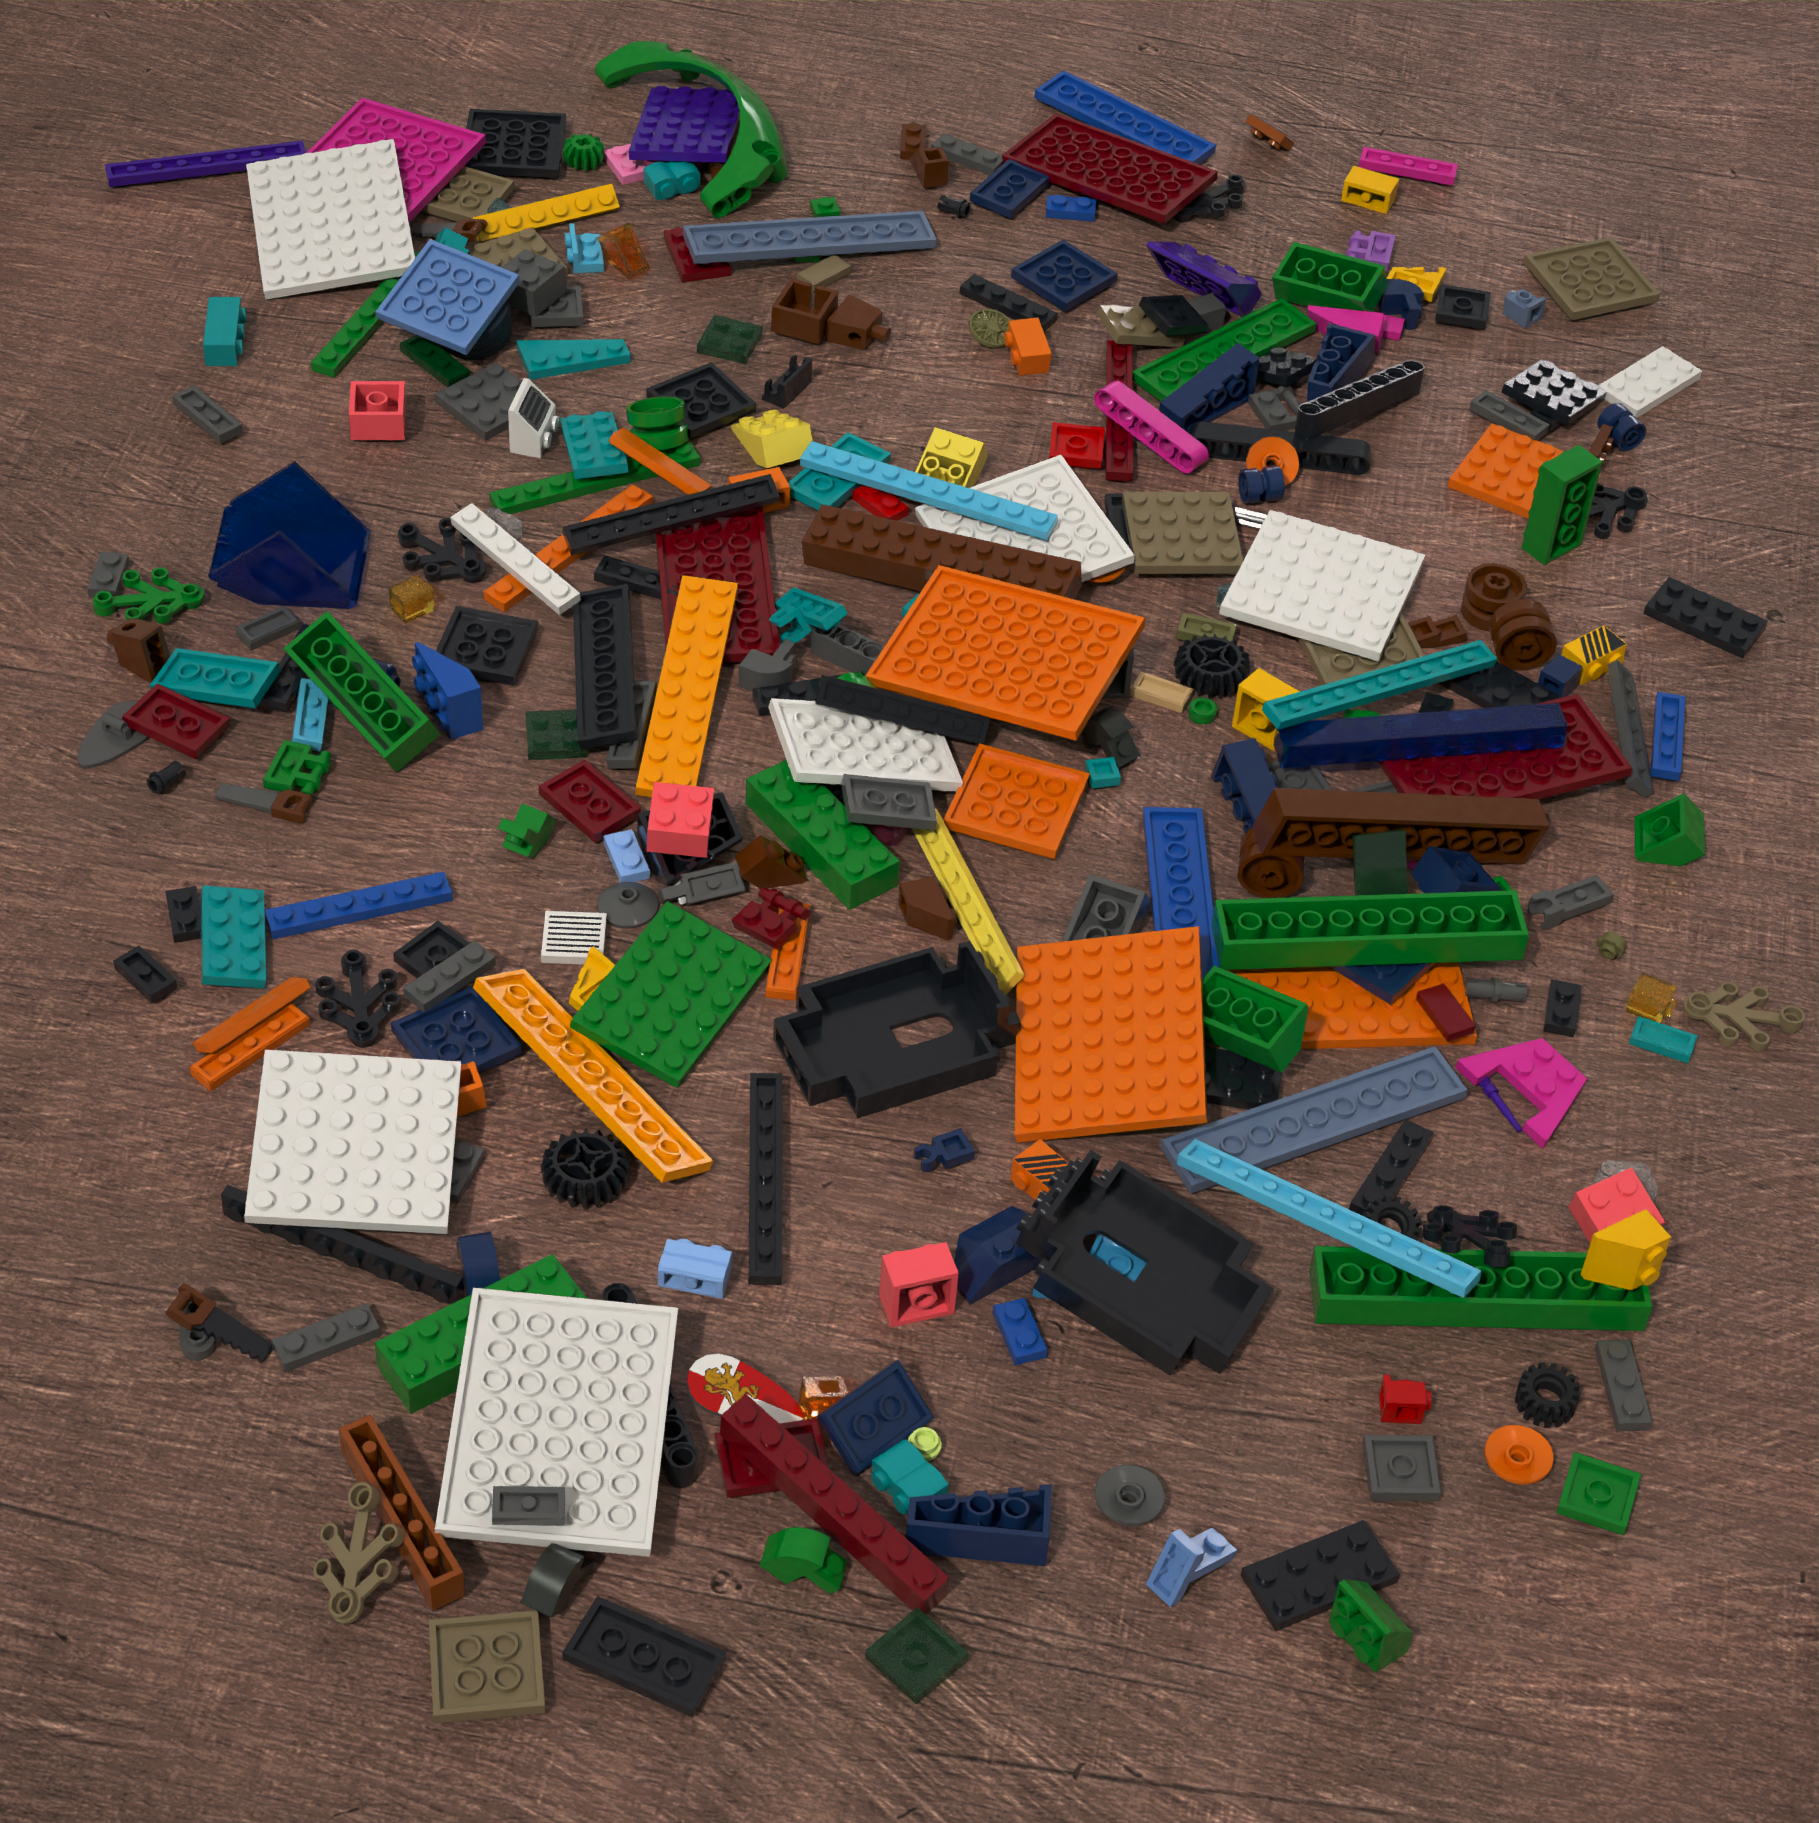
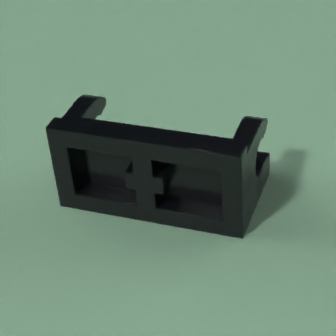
(790, 384)

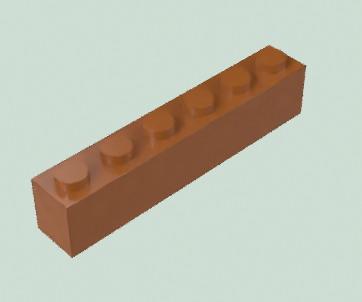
(422, 1549)

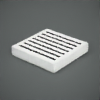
(571, 935)

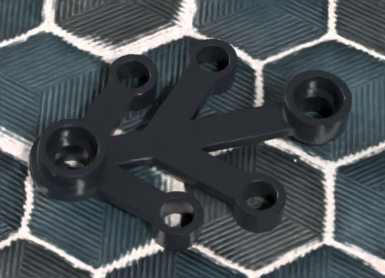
(1233, 187)
(1632, 499)
(469, 568)
(363, 1029)
(1473, 1229)

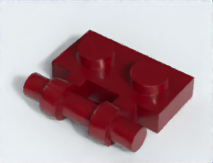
(765, 924)

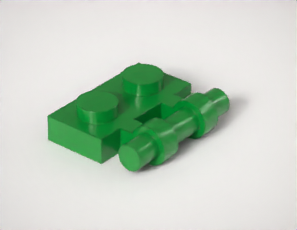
(289, 766)

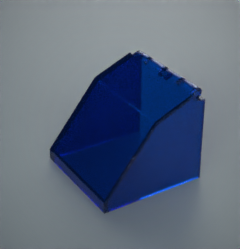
(290, 545)

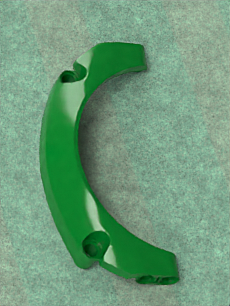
(758, 147)

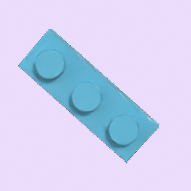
(310, 715)

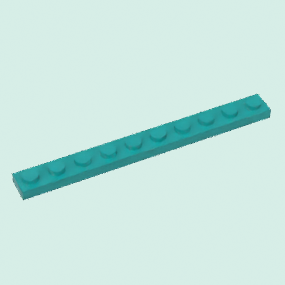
(1378, 684)

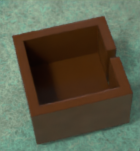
(793, 311)

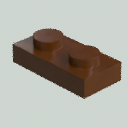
(912, 139)
(1602, 443)

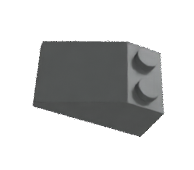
(1107, 910)

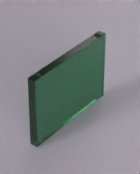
(1380, 863)

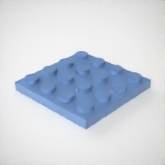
(448, 296)

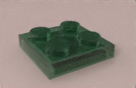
(729, 339)
(553, 735)
(916, 1655)

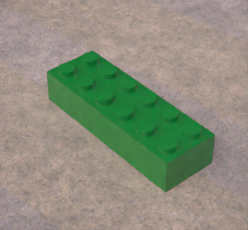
(362, 691)
(817, 829)
(427, 1355)

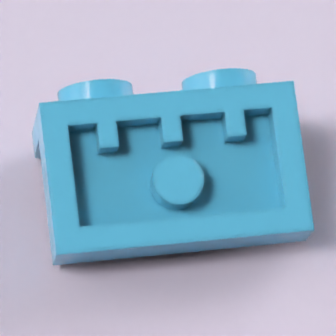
(583, 251)

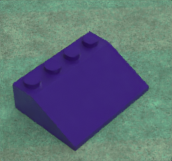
(1205, 276)

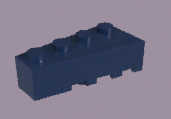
(1341, 360)
(1214, 390)
(1245, 779)
(983, 1526)

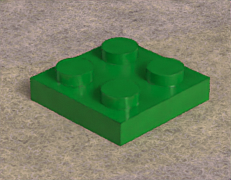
(1598, 1493)

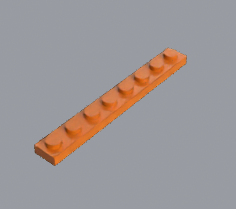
(556, 555)

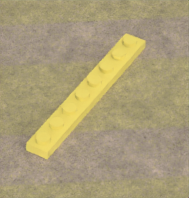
(969, 904)

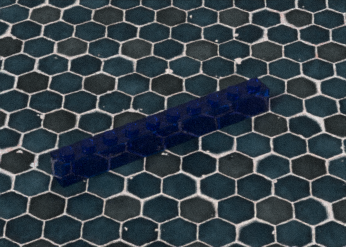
(1421, 735)

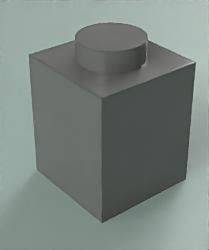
(1210, 310)

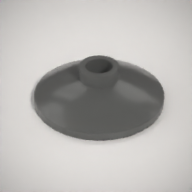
(628, 904)
(1132, 1484)

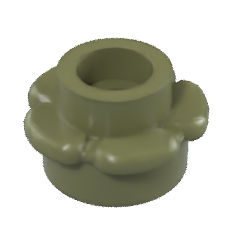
(1611, 945)

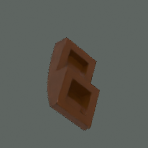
(1438, 633)

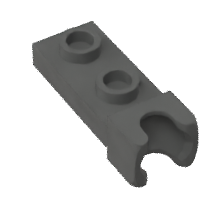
(1569, 901)

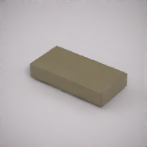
(825, 272)

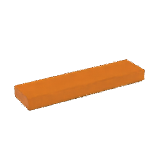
(658, 462)
(787, 963)
(251, 1015)
(249, 1047)

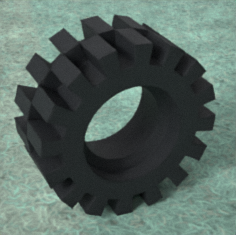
(1397, 1212)
(1550, 1380)

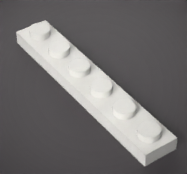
(515, 559)

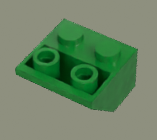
(1368, 1625)

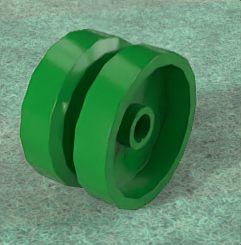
(659, 421)

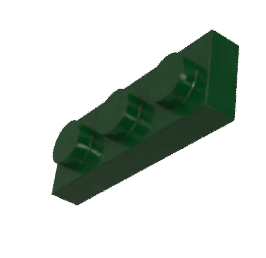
(434, 360)

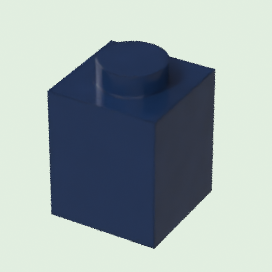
(1560, 676)

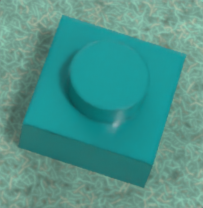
(1102, 772)

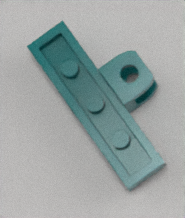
(803, 609)

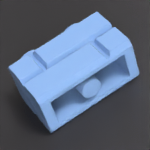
(695, 1268)

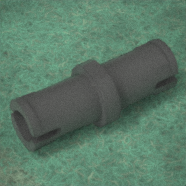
(1495, 989)

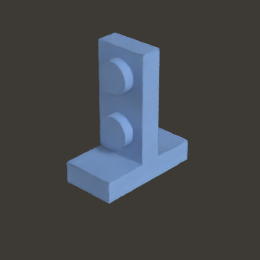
(1186, 1561)

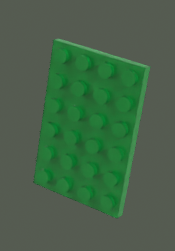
(671, 994)

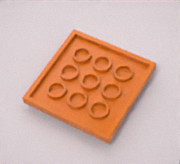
(1503, 469)
(1016, 801)

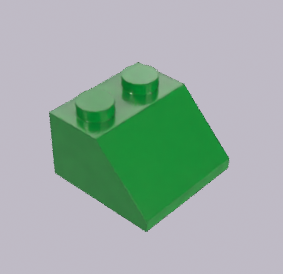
(1670, 833)

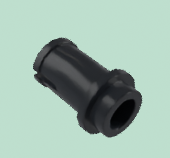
(954, 206)
(160, 781)

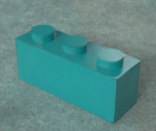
(223, 331)

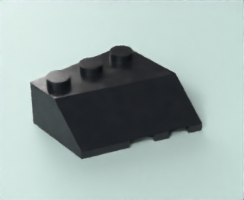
(723, 836)

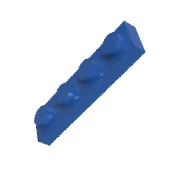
(1667, 736)

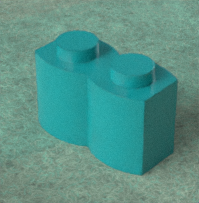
(670, 178)
(906, 1474)

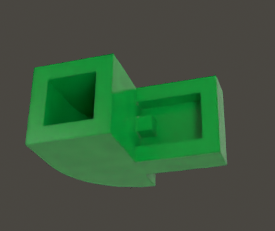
(528, 831)
(802, 1553)

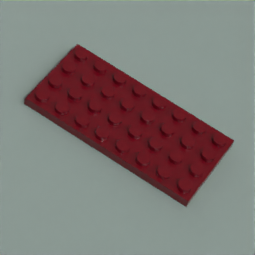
(1112, 168)
(728, 551)
(1583, 761)

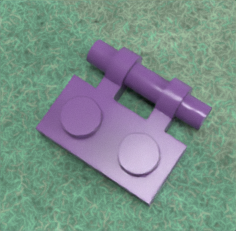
(1378, 247)

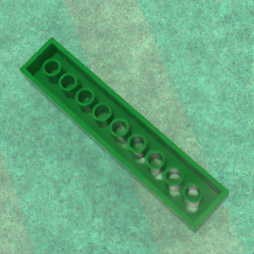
(1369, 930)
(1530, 1292)

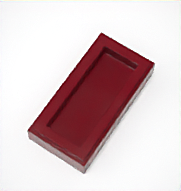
(1445, 1012)

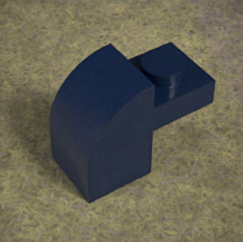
(1404, 299)
(478, 1260)

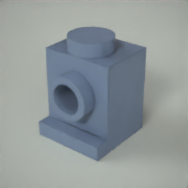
(1523, 307)

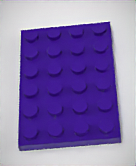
(686, 125)

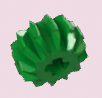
(583, 152)

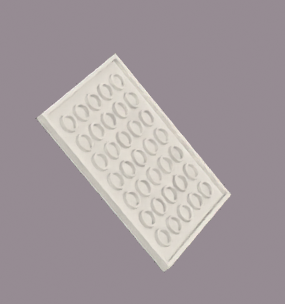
(330, 219)
(560, 1400)

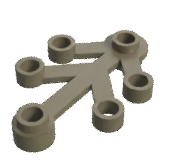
(1705, 1007)
(357, 1557)

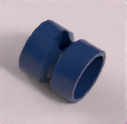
(1627, 429)
(1261, 484)

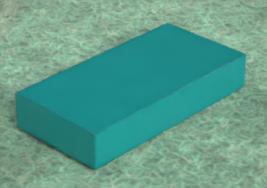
(1663, 1039)

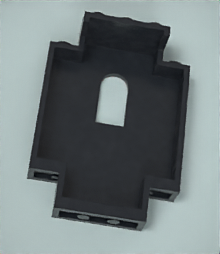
(845, 1042)
(1187, 1294)

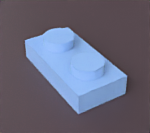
(626, 856)

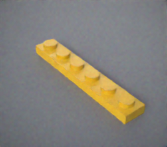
(549, 212)

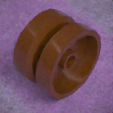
(1487, 590)
(1522, 634)
(1268, 874)

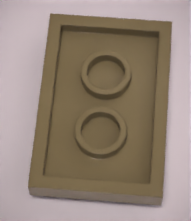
(1133, 327)

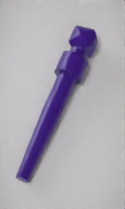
(1492, 1092)

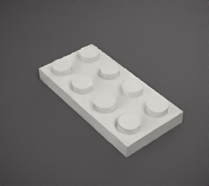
(1650, 381)

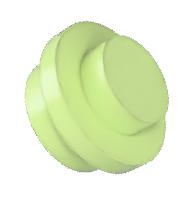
(926, 1442)

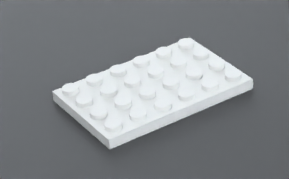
(832, 742)

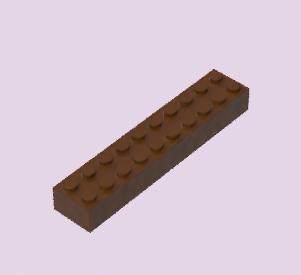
(911, 553)
(1324, 821)

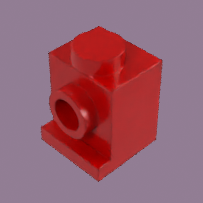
(1403, 1401)

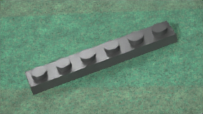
(1630, 728)

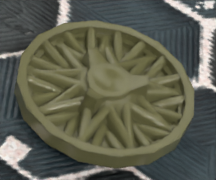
(988, 327)

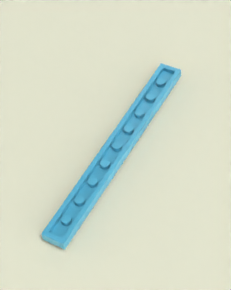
(929, 490)
(1330, 1218)

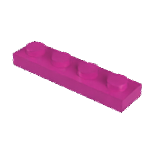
(1408, 166)

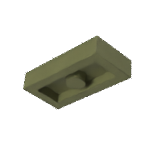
(1194, 625)

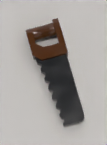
(216, 1323)

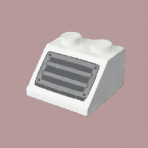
(531, 421)

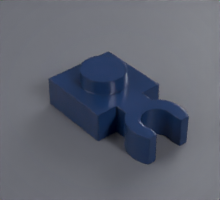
(947, 1148)

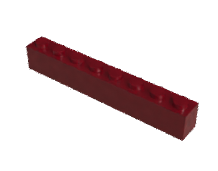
(833, 1505)

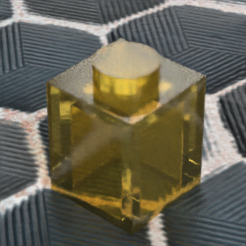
(411, 598)
(1651, 998)

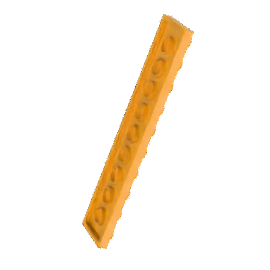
(687, 684)
(593, 1076)

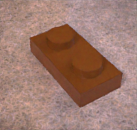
(1275, 137)

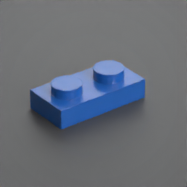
(1070, 208)
(1019, 1331)

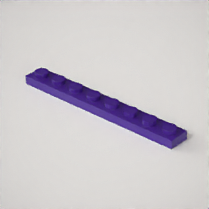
(197, 164)

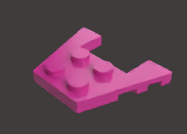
(1537, 1074)

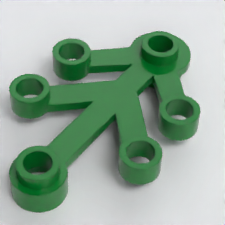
(182, 596)

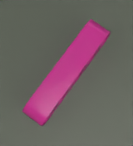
(1151, 427)

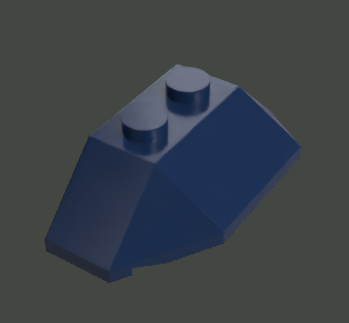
(989, 1256)

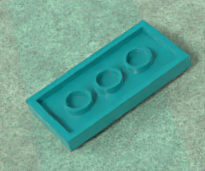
(589, 445)
(820, 488)
(217, 677)
(233, 937)

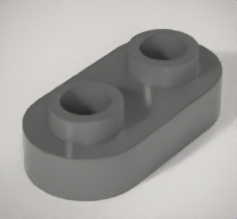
(195, 1349)

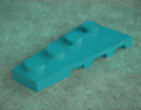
(562, 357)

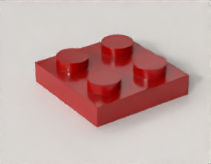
(1078, 444)

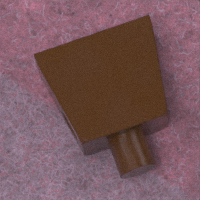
(856, 324)
(140, 647)

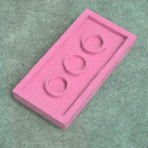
(628, 170)

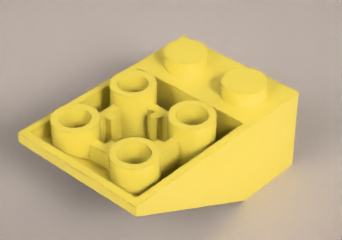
(773, 437)
(952, 458)

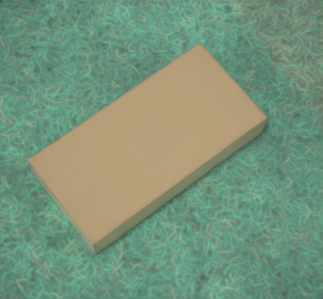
(1161, 692)

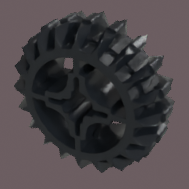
(1211, 665)
(585, 1168)

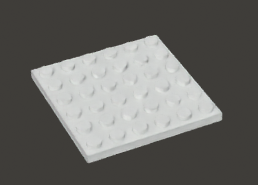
(1051, 486)
(1323, 585)
(354, 1142)

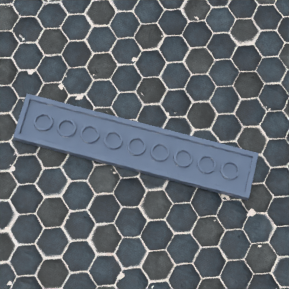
(808, 237)
(1325, 1114)

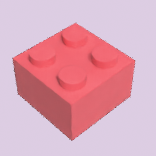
(377, 410)
(680, 819)
(1611, 1202)
(918, 1284)

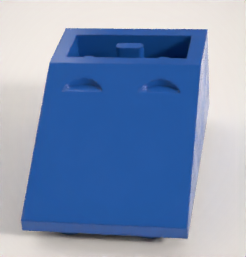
(448, 692)

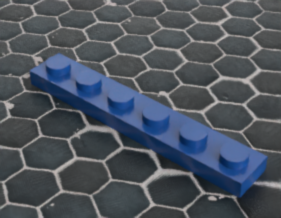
(358, 905)

